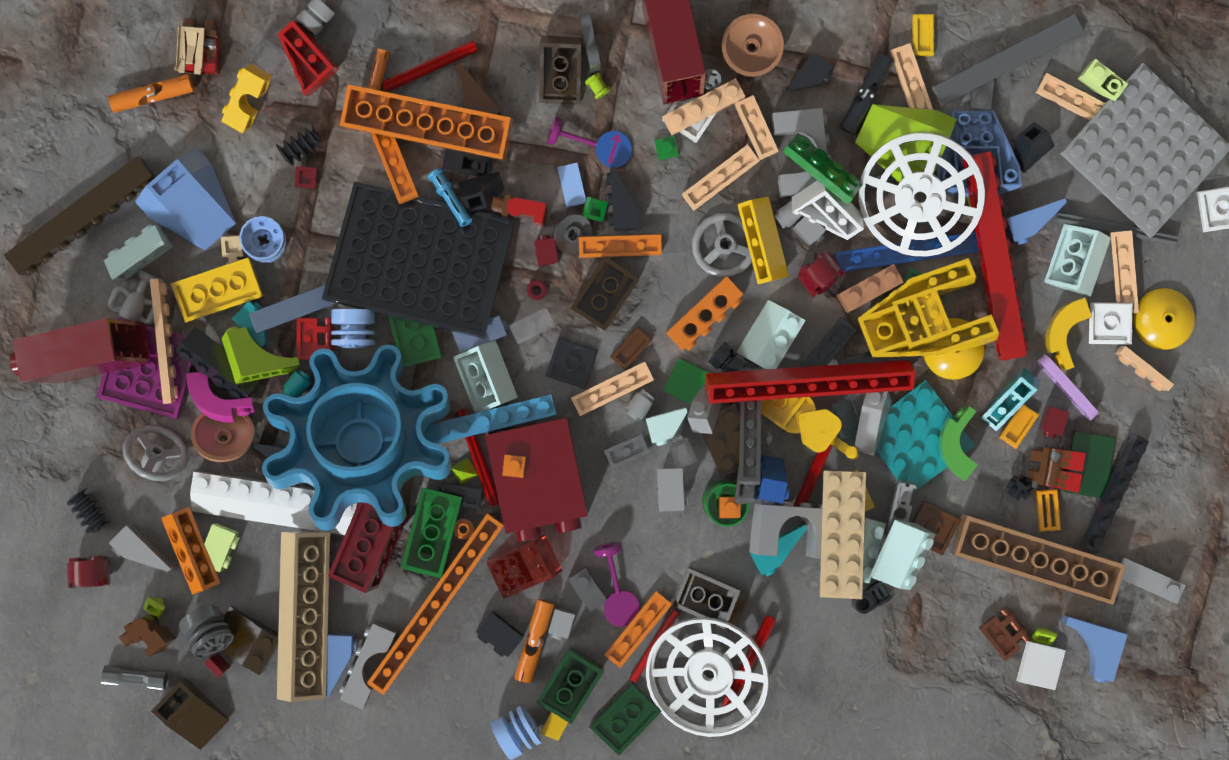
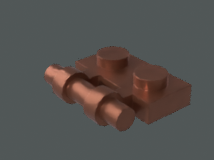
(1000, 638)

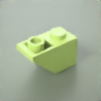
(1102, 80)
(220, 544)

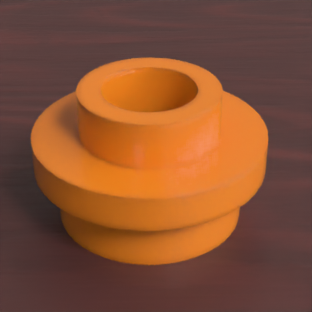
(470, 529)

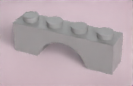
(378, 640)

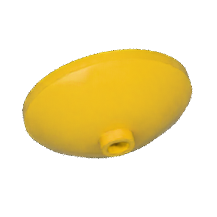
(1151, 322)
(957, 364)

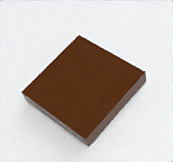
(938, 522)

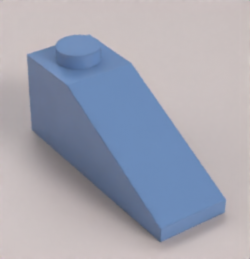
(1030, 222)
(339, 653)

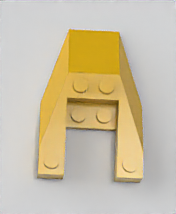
(915, 322)

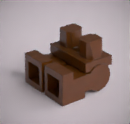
(149, 631)

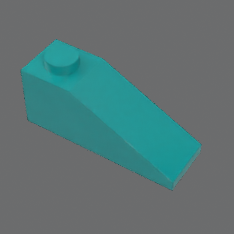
(1011, 399)
(786, 542)

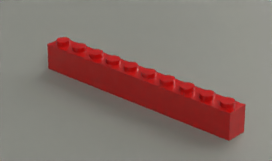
(996, 263)
(809, 381)

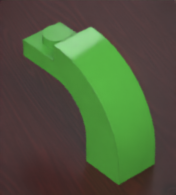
(950, 446)

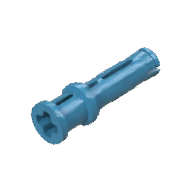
(445, 189)

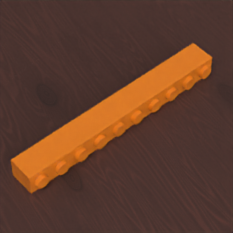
(435, 603)

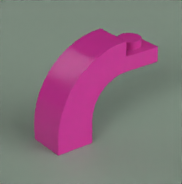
(212, 406)

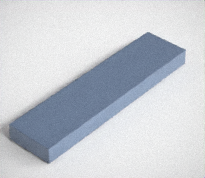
(289, 309)

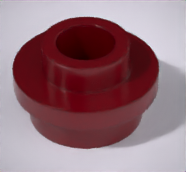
(534, 283)

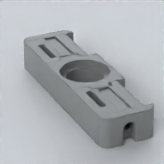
(901, 499)

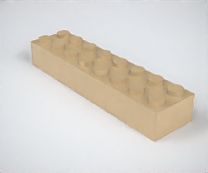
(303, 615)

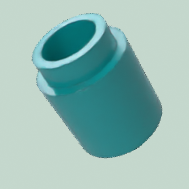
(297, 384)

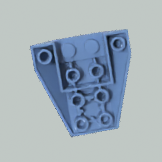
(978, 134)
(189, 200)

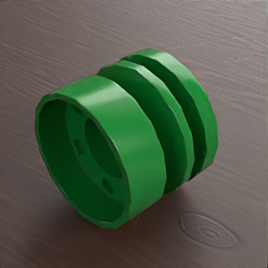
(710, 502)

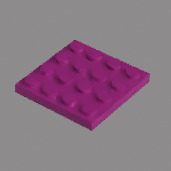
(141, 384)

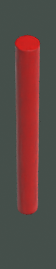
(643, 662)

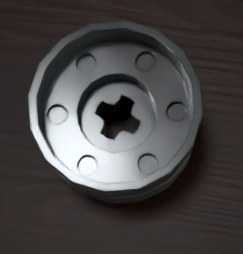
(206, 631)

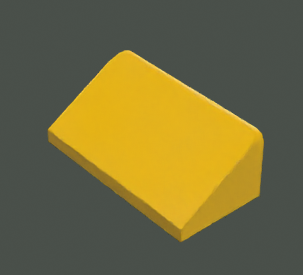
(553, 726)

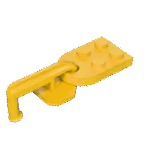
(801, 417)

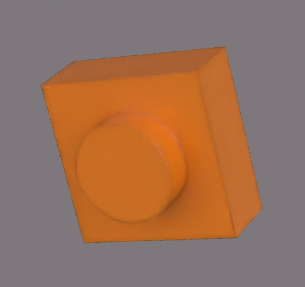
(514, 466)
(728, 507)

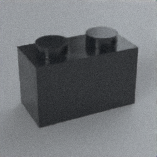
(499, 634)

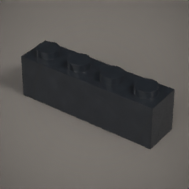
(213, 362)

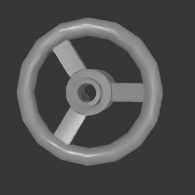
(704, 263)
(155, 454)

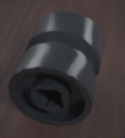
(726, 359)

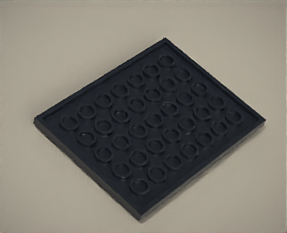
(418, 261)

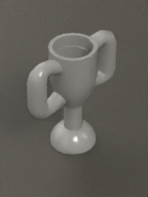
(135, 301)

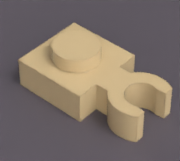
(231, 248)

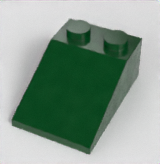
(570, 684)

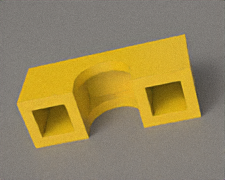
(237, 111)

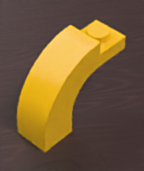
(1059, 327)

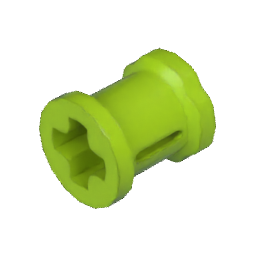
(597, 85)

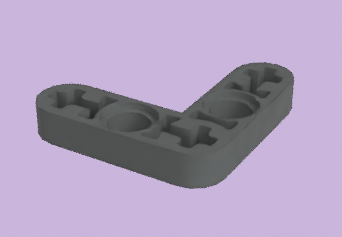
(590, 45)

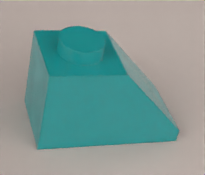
(243, 319)

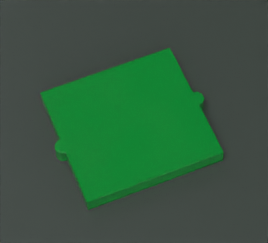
(685, 381)

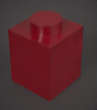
(546, 250)
(1053, 422)

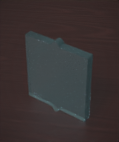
(847, 414)

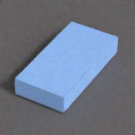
(571, 185)

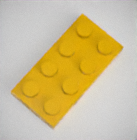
(217, 289)

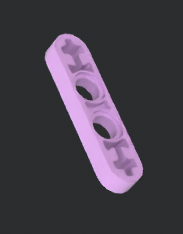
(1067, 387)

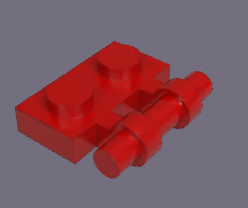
(308, 336)

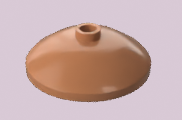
(761, 33)
(208, 433)

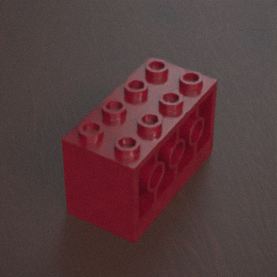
(365, 550)

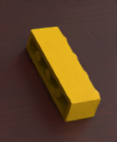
(763, 240)

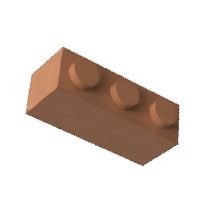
(869, 288)

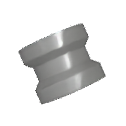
(712, 75)

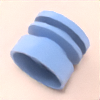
(259, 228)
(353, 327)
(517, 731)

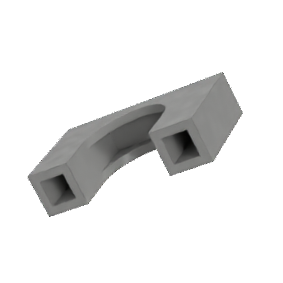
(806, 123)
(769, 519)

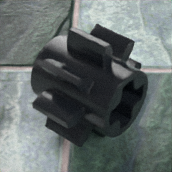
(1020, 487)

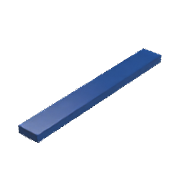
(884, 256)

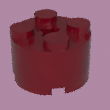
(820, 274)
(88, 573)

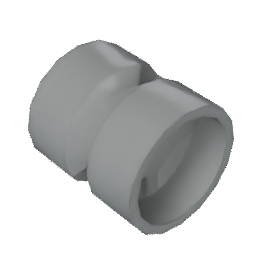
(315, 16)

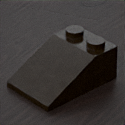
(560, 69)
(711, 598)
(252, 642)

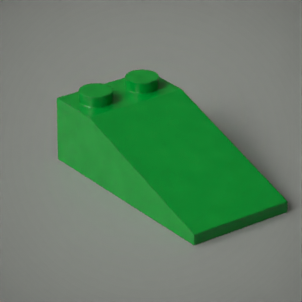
(431, 533)

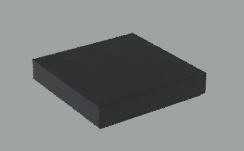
(571, 363)

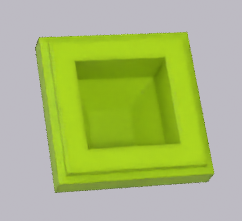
(464, 471)
(154, 606)
(1043, 636)

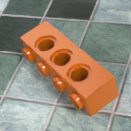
(724, 288)
(190, 550)

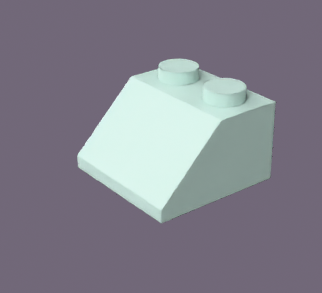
(664, 425)

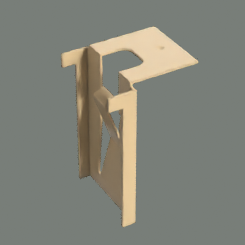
(191, 35)

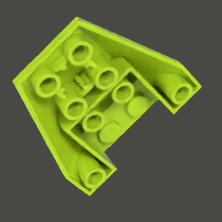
(890, 122)

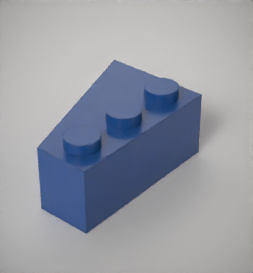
(773, 480)

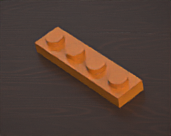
(395, 167)
(620, 245)
(638, 629)

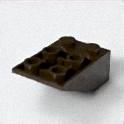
(190, 714)

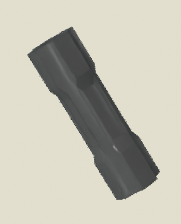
(118, 675)

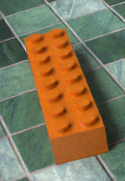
(426, 122)

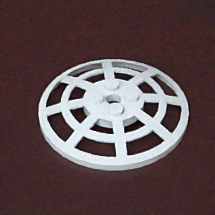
(927, 183)
(701, 685)

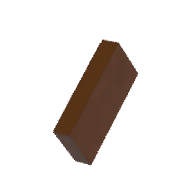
(631, 348)

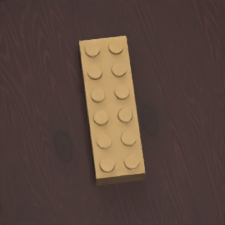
(843, 534)

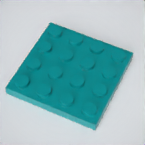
(912, 436)

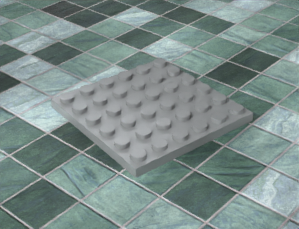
(1146, 150)

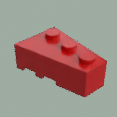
(307, 57)

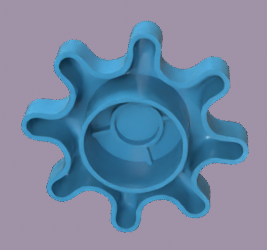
(357, 437)

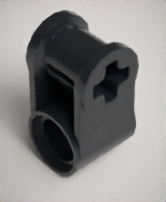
(873, 597)

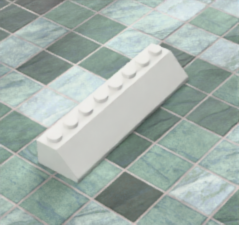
(257, 501)

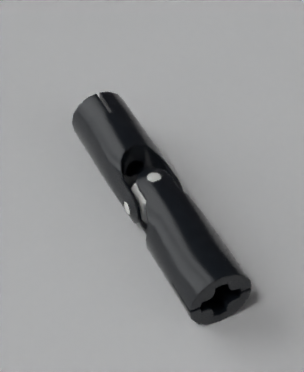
(865, 97)

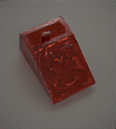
(524, 566)

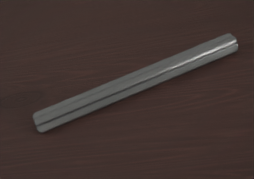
(1111, 226)

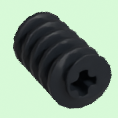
(300, 146)
(87, 511)

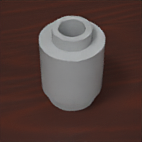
(785, 217)
(640, 405)

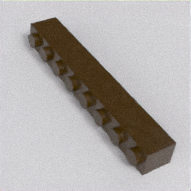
(79, 217)

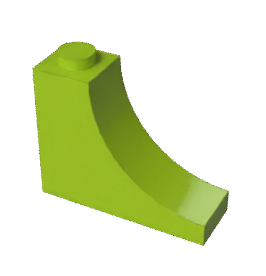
(250, 361)

